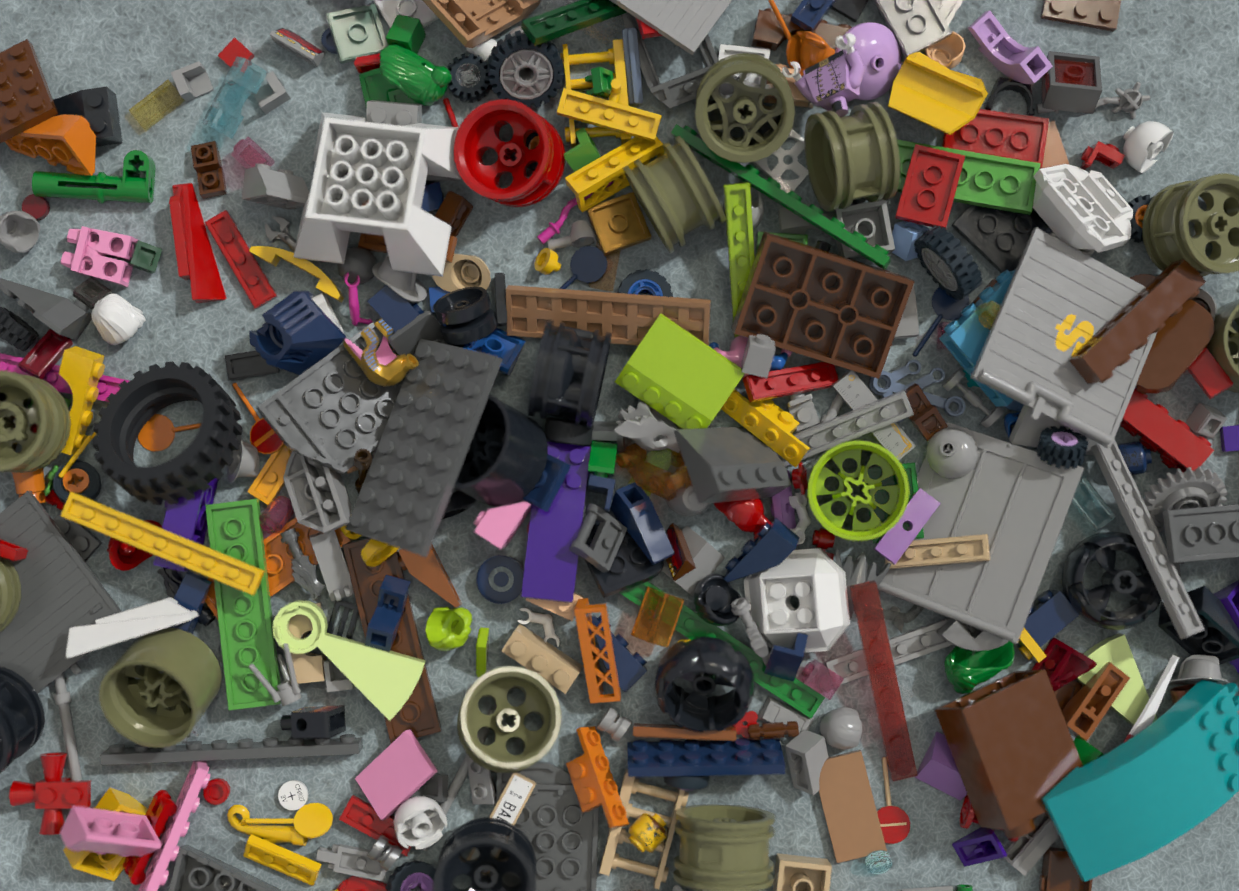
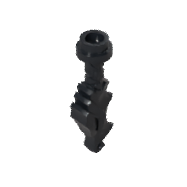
(172, 583)

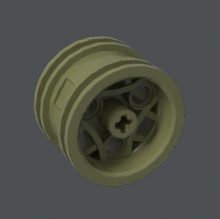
(752, 117)
(724, 847)

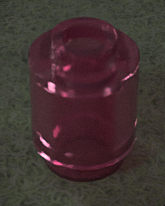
(276, 515)

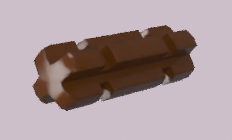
(773, 730)

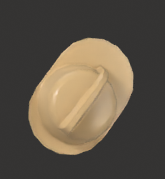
(464, 272)

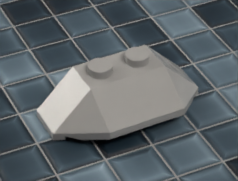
(316, 494)

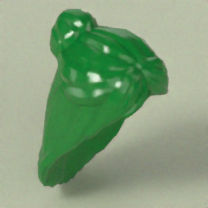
(414, 74)
(970, 667)

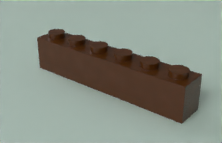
(1137, 322)

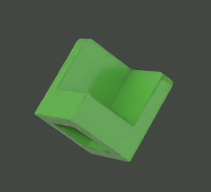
(583, 153)

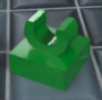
(601, 82)

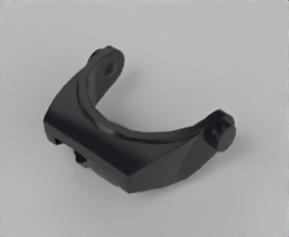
(1008, 84)
(457, 504)

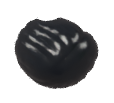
(714, 600)

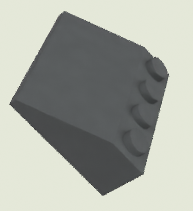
(730, 464)

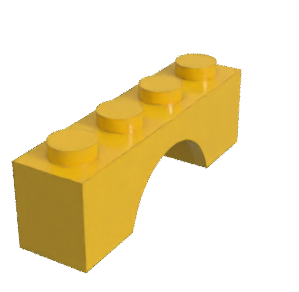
(82, 372)

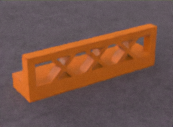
(591, 653)

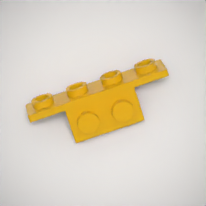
(768, 424)

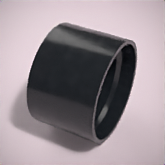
(503, 456)

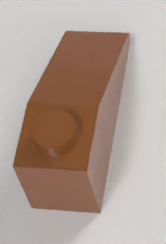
(431, 573)
(1093, 701)

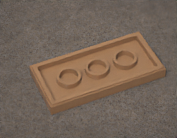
(849, 807)

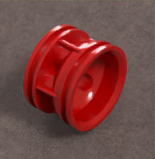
(481, 132)

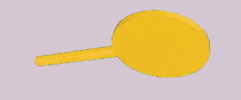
(76, 455)
(309, 821)

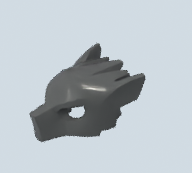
(859, 572)

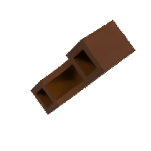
(769, 33)

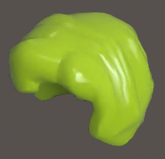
(448, 628)

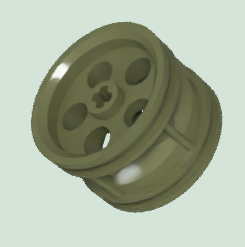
(1168, 218)
(539, 699)

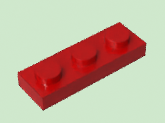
(365, 819)

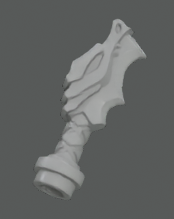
(741, 608)

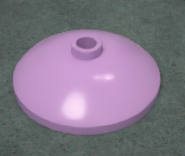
(874, 43)

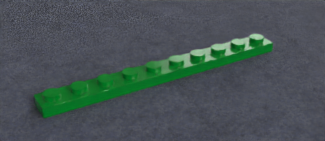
(789, 200)
(692, 626)

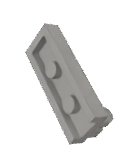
(332, 565)

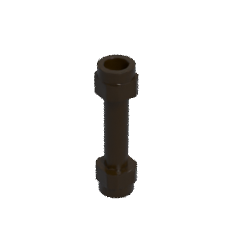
(362, 460)

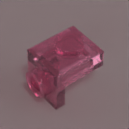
(821, 679)

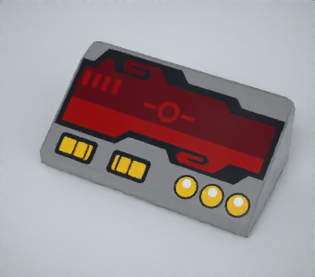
(298, 46)

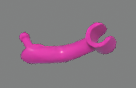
(354, 302)

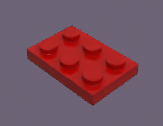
(930, 186)

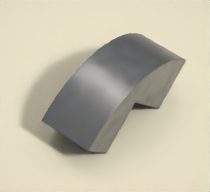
(977, 641)

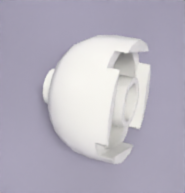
(1145, 144)
(419, 822)

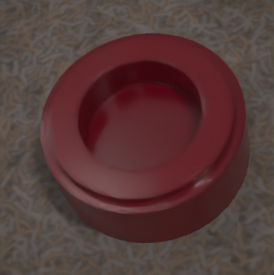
(36, 206)

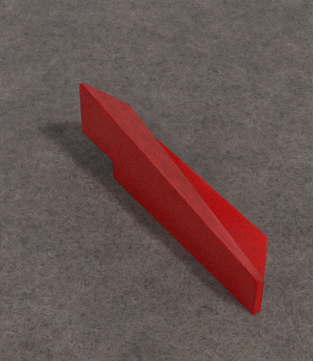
(193, 246)

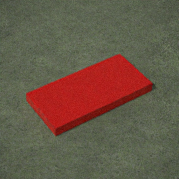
(1002, 136)

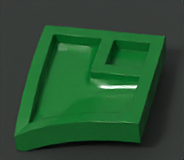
(378, 88)

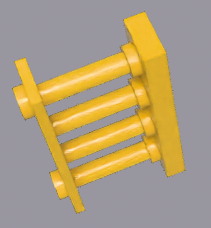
(613, 56)

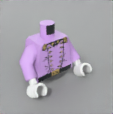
(832, 80)

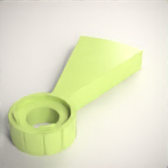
(380, 675)
(1134, 695)

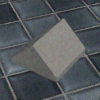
(705, 559)

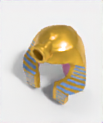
(384, 365)

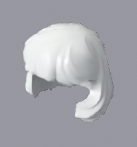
(116, 319)

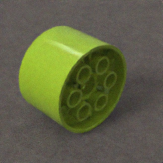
(897, 494)

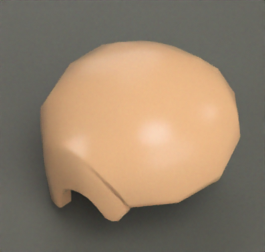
(947, 51)

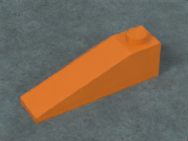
(60, 140)

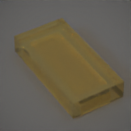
(156, 105)

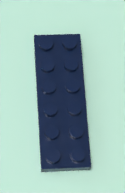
(705, 758)

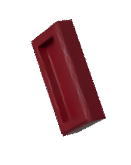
(45, 354)

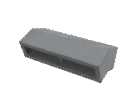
(1032, 846)

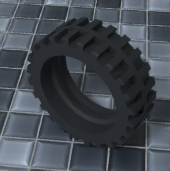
(141, 400)

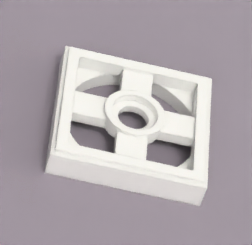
(780, 168)

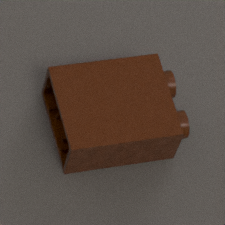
(1009, 748)

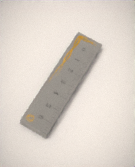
(856, 395)

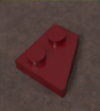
(1063, 664)

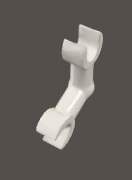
(799, 502)
(545, 619)

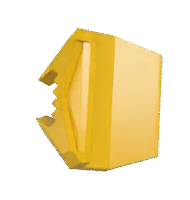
(936, 94)

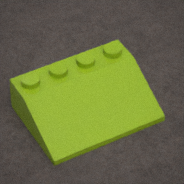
(679, 375)

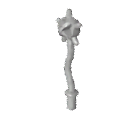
(1128, 101)

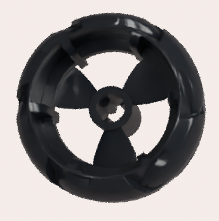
(1092, 603)
(701, 662)

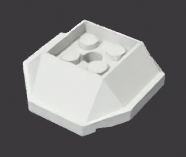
(1082, 208)
(822, 598)

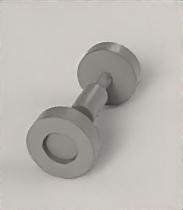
(974, 399)

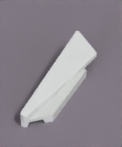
(126, 625)

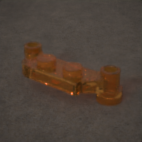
(652, 477)

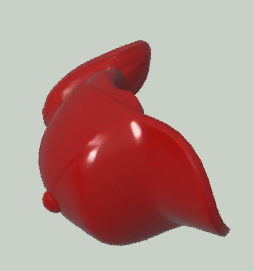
(746, 514)

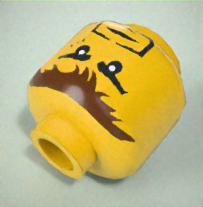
(647, 832)

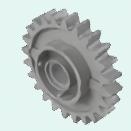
(1184, 491)

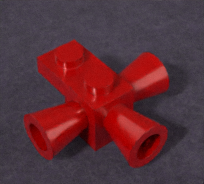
(52, 793)

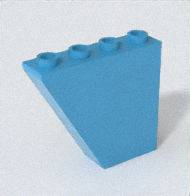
(968, 336)

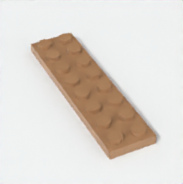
(621, 314)

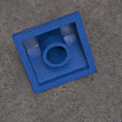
(500, 345)

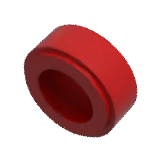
(216, 791)

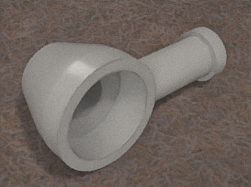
(579, 230)

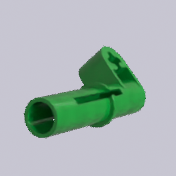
(128, 187)

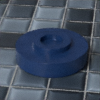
(500, 579)

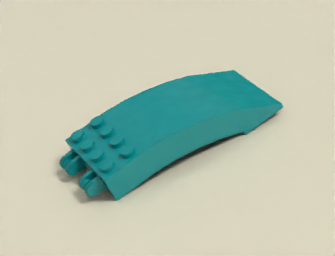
(1151, 784)

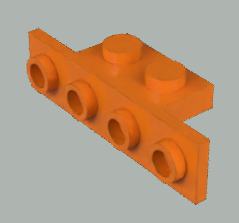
(594, 779)

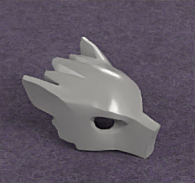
(644, 427)

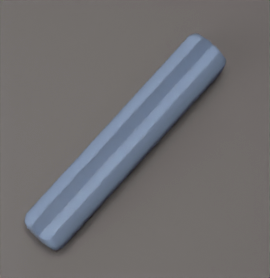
(632, 65)

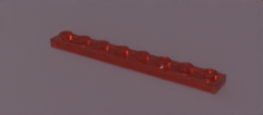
(883, 680)

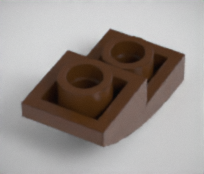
(209, 170)

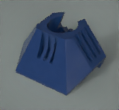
(296, 334)

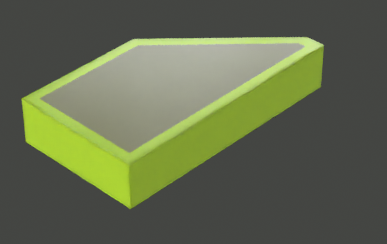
(482, 648)

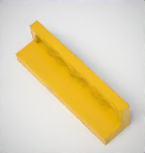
(609, 167)

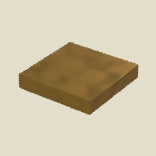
(618, 223)

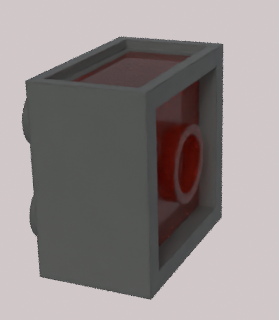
(1072, 83)

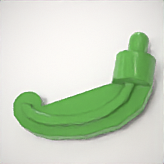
(51, 474)

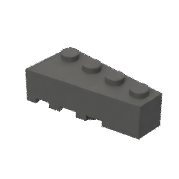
(203, 872)

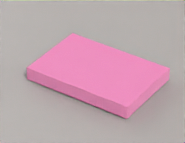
(396, 774)

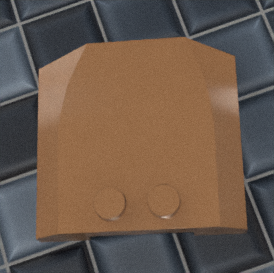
(480, 19)

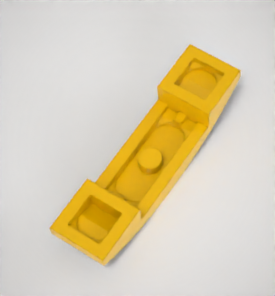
(273, 255)

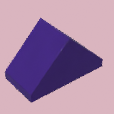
(979, 847)

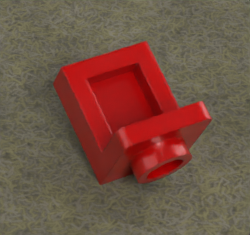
(1105, 154)

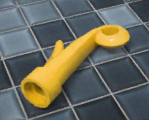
(270, 833)

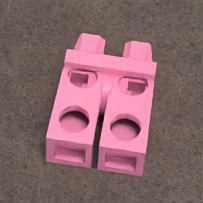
(92, 253)

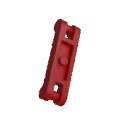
(158, 813)

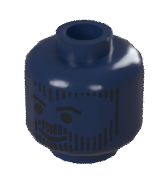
(1135, 457)

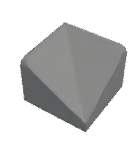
(1206, 420)

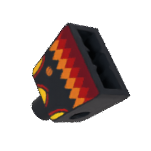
(315, 722)

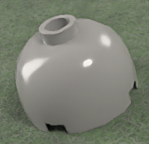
(959, 461)

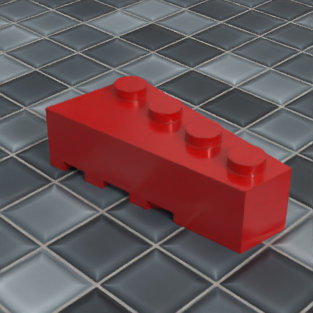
(1164, 434)

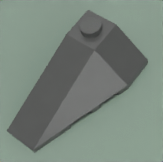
(58, 313)

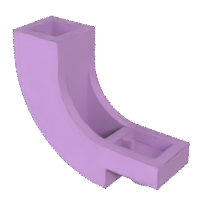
(1008, 56)

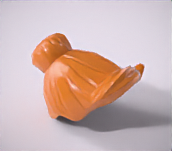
(812, 49)

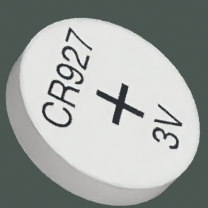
(293, 795)

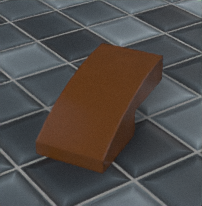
(926, 416)

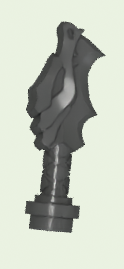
(304, 571)

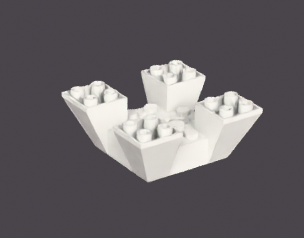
(333, 208)

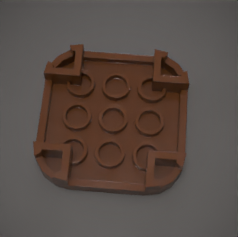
(1174, 345)

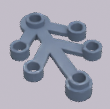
(894, 387)

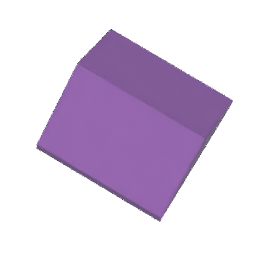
(940, 769)

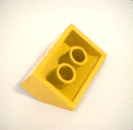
(107, 864)

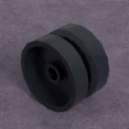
(465, 315)

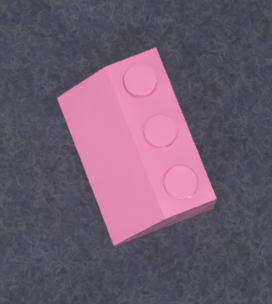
(501, 523)
(109, 832)

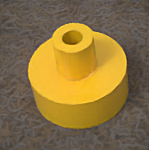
(547, 261)

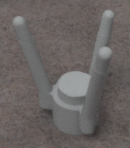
(288, 690)

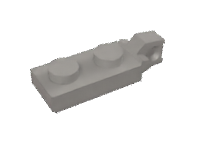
(351, 861)

